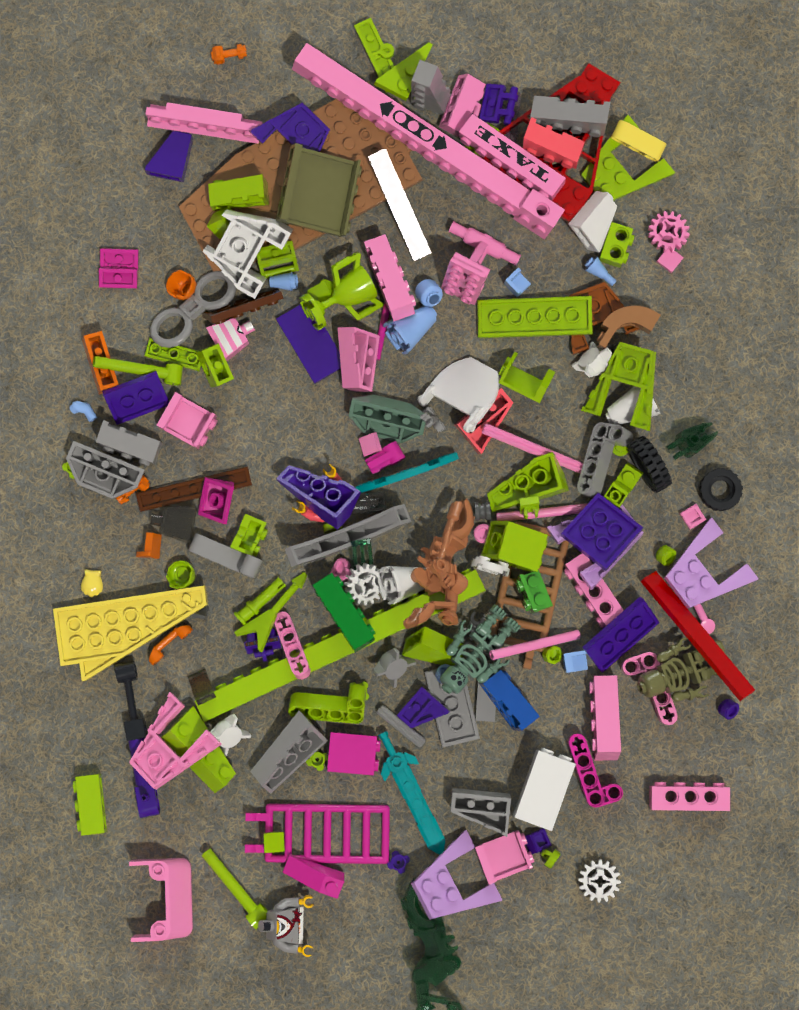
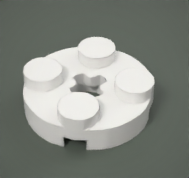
(485, 565)

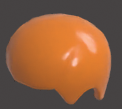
(181, 285)

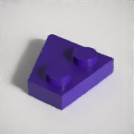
(422, 708)

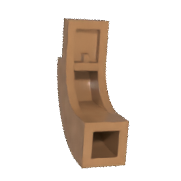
(627, 316)

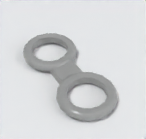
(191, 310)

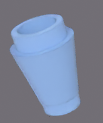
(284, 281)

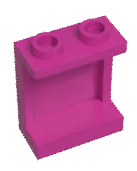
(353, 753)

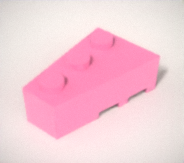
(357, 358)

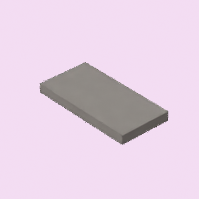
(460, 722)

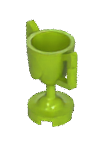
(348, 290)

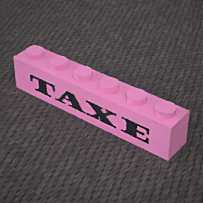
(511, 157)

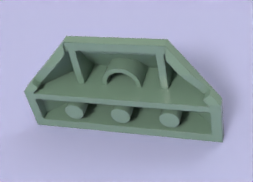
(388, 417)

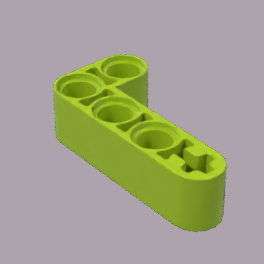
(330, 707)

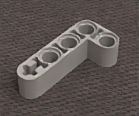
(592, 481)
(225, 556)

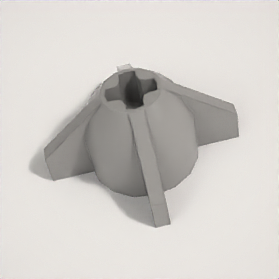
(393, 666)

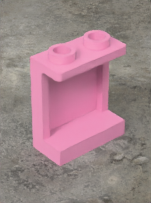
(187, 421)
(504, 856)

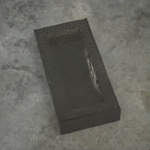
(201, 686)

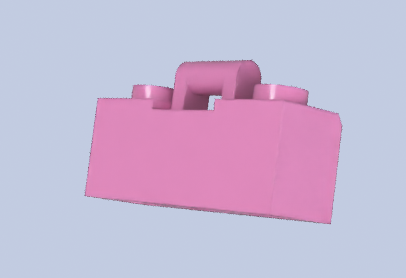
(462, 103)

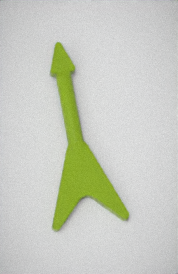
(263, 623)

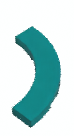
(407, 473)

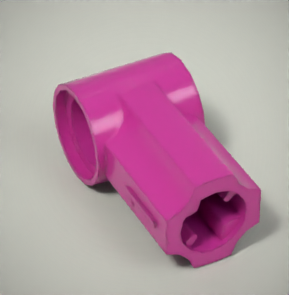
(390, 455)

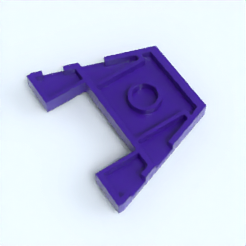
(296, 126)

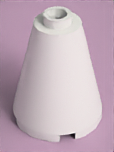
(623, 409)
(397, 583)

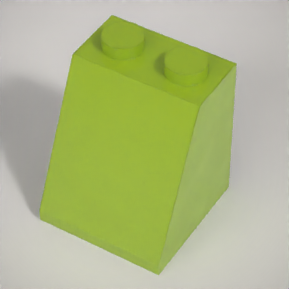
(515, 545)

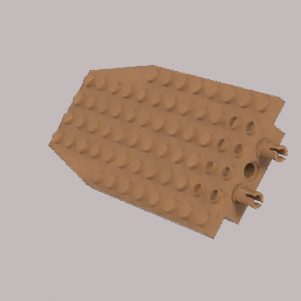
(348, 138)

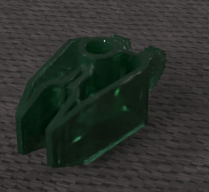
(691, 441)

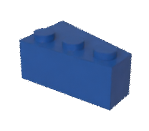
(509, 701)

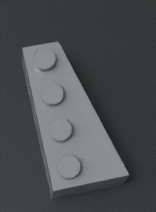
(429, 88)
(571, 115)

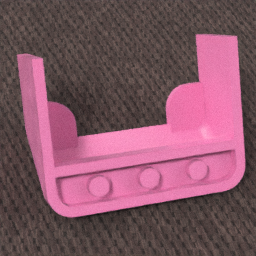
(178, 898)

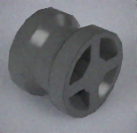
(482, 511)

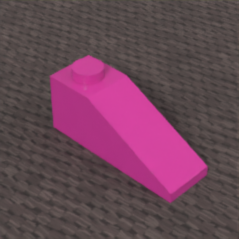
(314, 875)

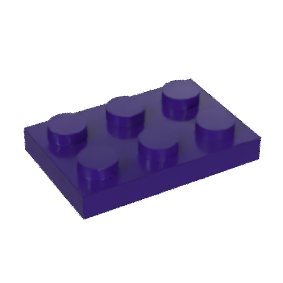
(136, 397)

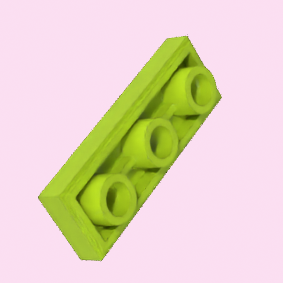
(185, 356)

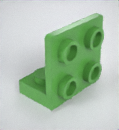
(534, 592)

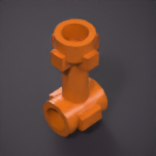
(218, 54)
(143, 486)

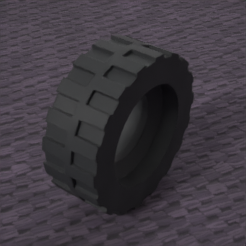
(720, 475)

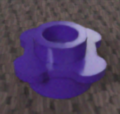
(403, 861)

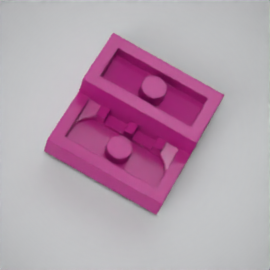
(118, 268)

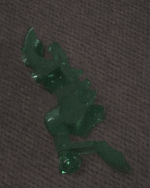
(438, 956)

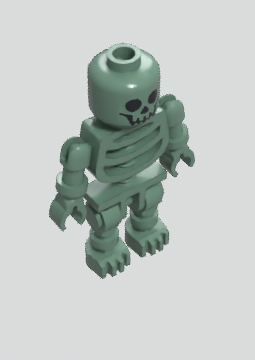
(455, 677)

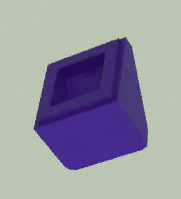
(537, 841)

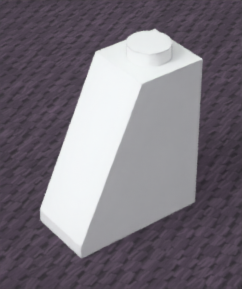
(594, 220)

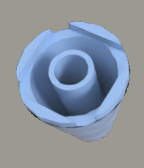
(409, 330)

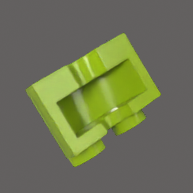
(249, 536)

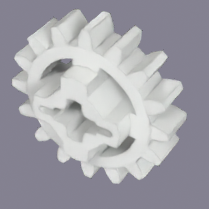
(362, 574)
(599, 871)

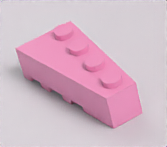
(390, 278)

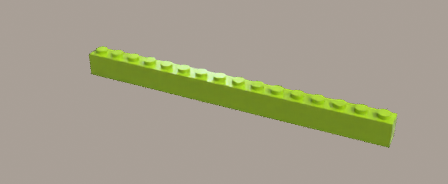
(323, 653)

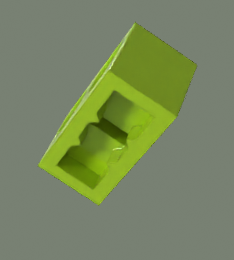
(613, 244)

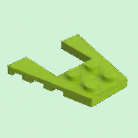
(614, 179)
(633, 367)

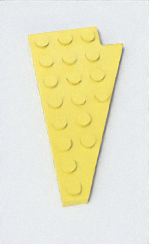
(111, 629)

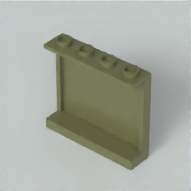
(318, 191)

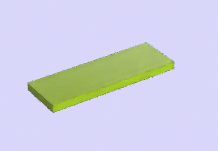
(535, 317)

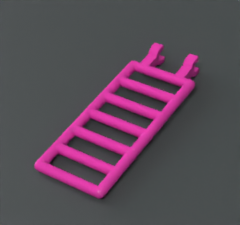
(327, 809)

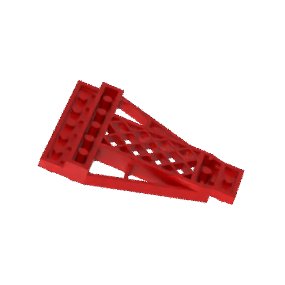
(591, 85)

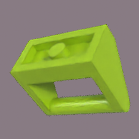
(273, 255)

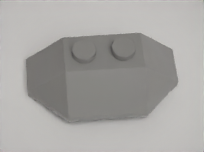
(102, 472)

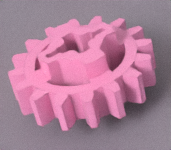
(672, 224)

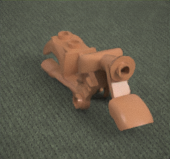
(439, 572)

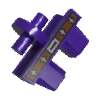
(272, 643)

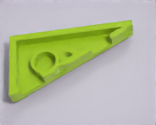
(398, 79)

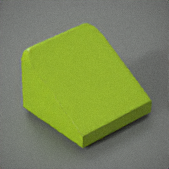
(274, 842)

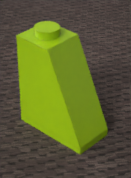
(428, 647)

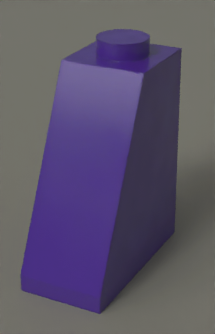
(172, 157)

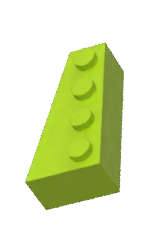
(211, 769)

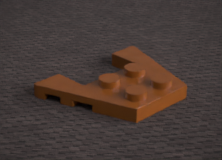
(603, 304)

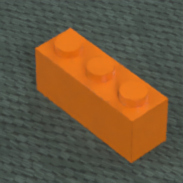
(96, 346)

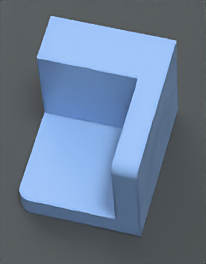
(517, 283)
(575, 661)

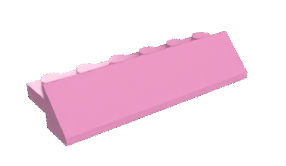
(202, 121)

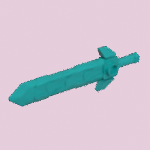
(412, 794)

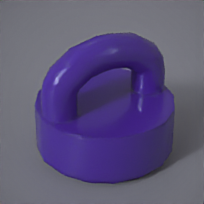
(728, 709)

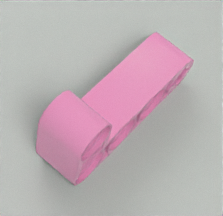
(640, 667)

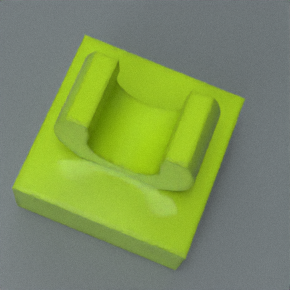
(529, 504)

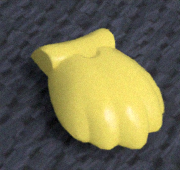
(92, 583)

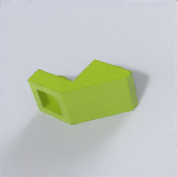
(623, 485)

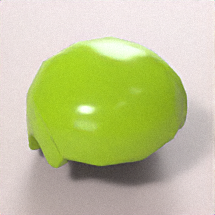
(180, 574)

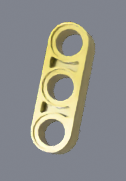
(638, 140)

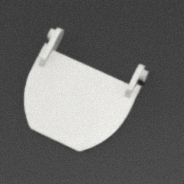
(467, 387)

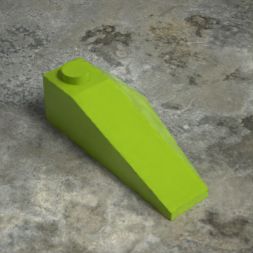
(539, 478)

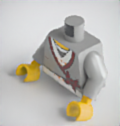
(285, 925)

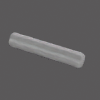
(399, 725)

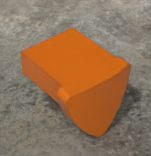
(152, 546)

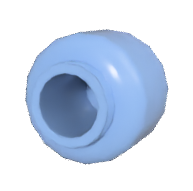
(428, 293)

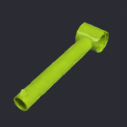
(171, 373)
(254, 911)

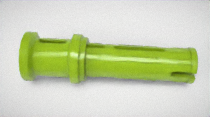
(252, 607)

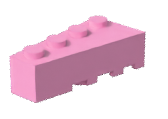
(605, 718)

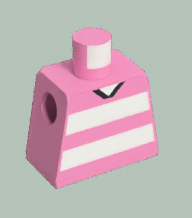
(230, 336)

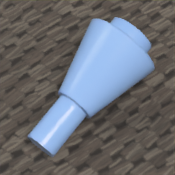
(595, 267)

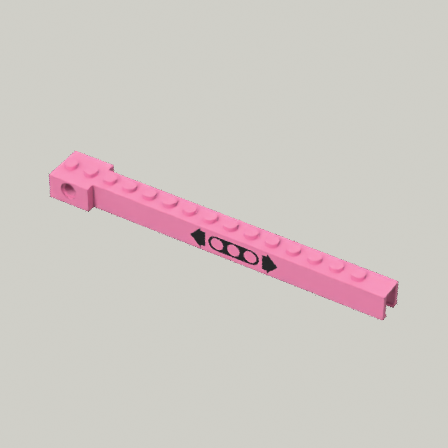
(526, 206)

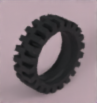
(649, 462)

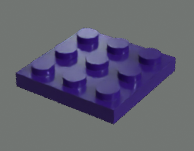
(601, 531)

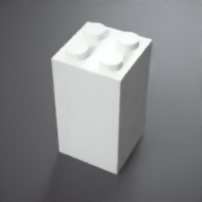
(544, 789)

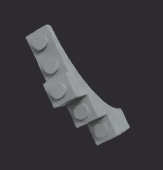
(341, 539)

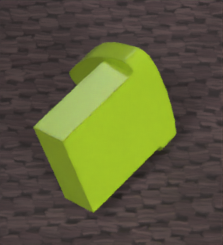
(322, 291)

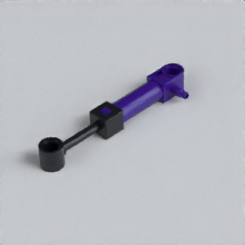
(135, 733)

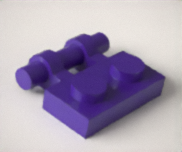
(493, 102)

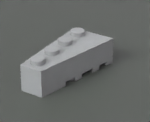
(288, 752)

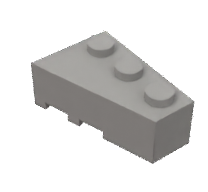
(483, 807)

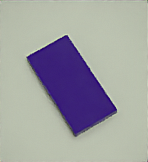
(312, 347)
(621, 634)

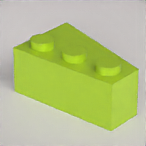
(239, 192)

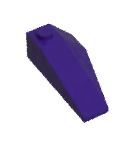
(325, 497)

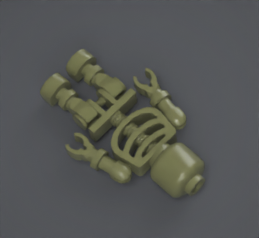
(668, 676)

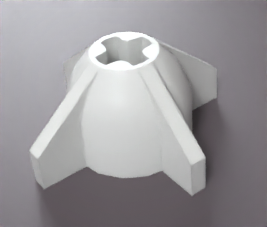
(593, 361)
(229, 733)

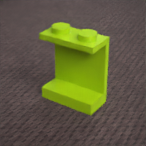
(524, 382)

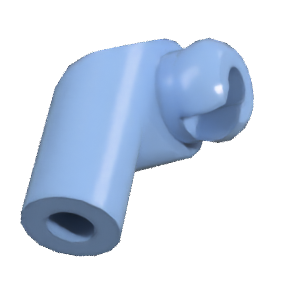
(82, 407)

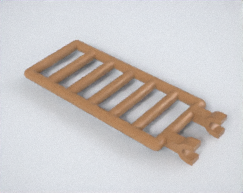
(552, 591)

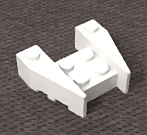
(241, 246)

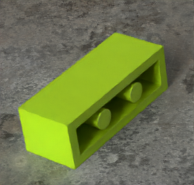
(90, 804)

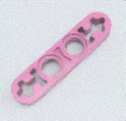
(289, 646)

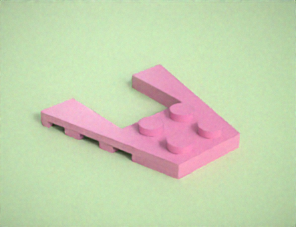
(157, 760)

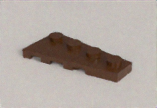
(243, 305)

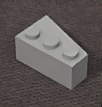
(128, 444)

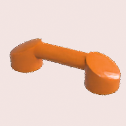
(156, 654)

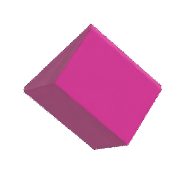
(216, 499)

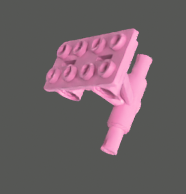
(466, 275)

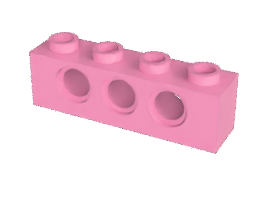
(593, 603)
(720, 801)

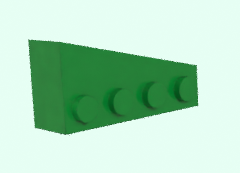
(343, 612)

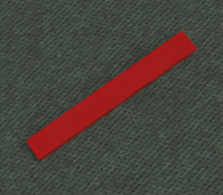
(698, 636)

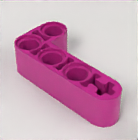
(595, 787)

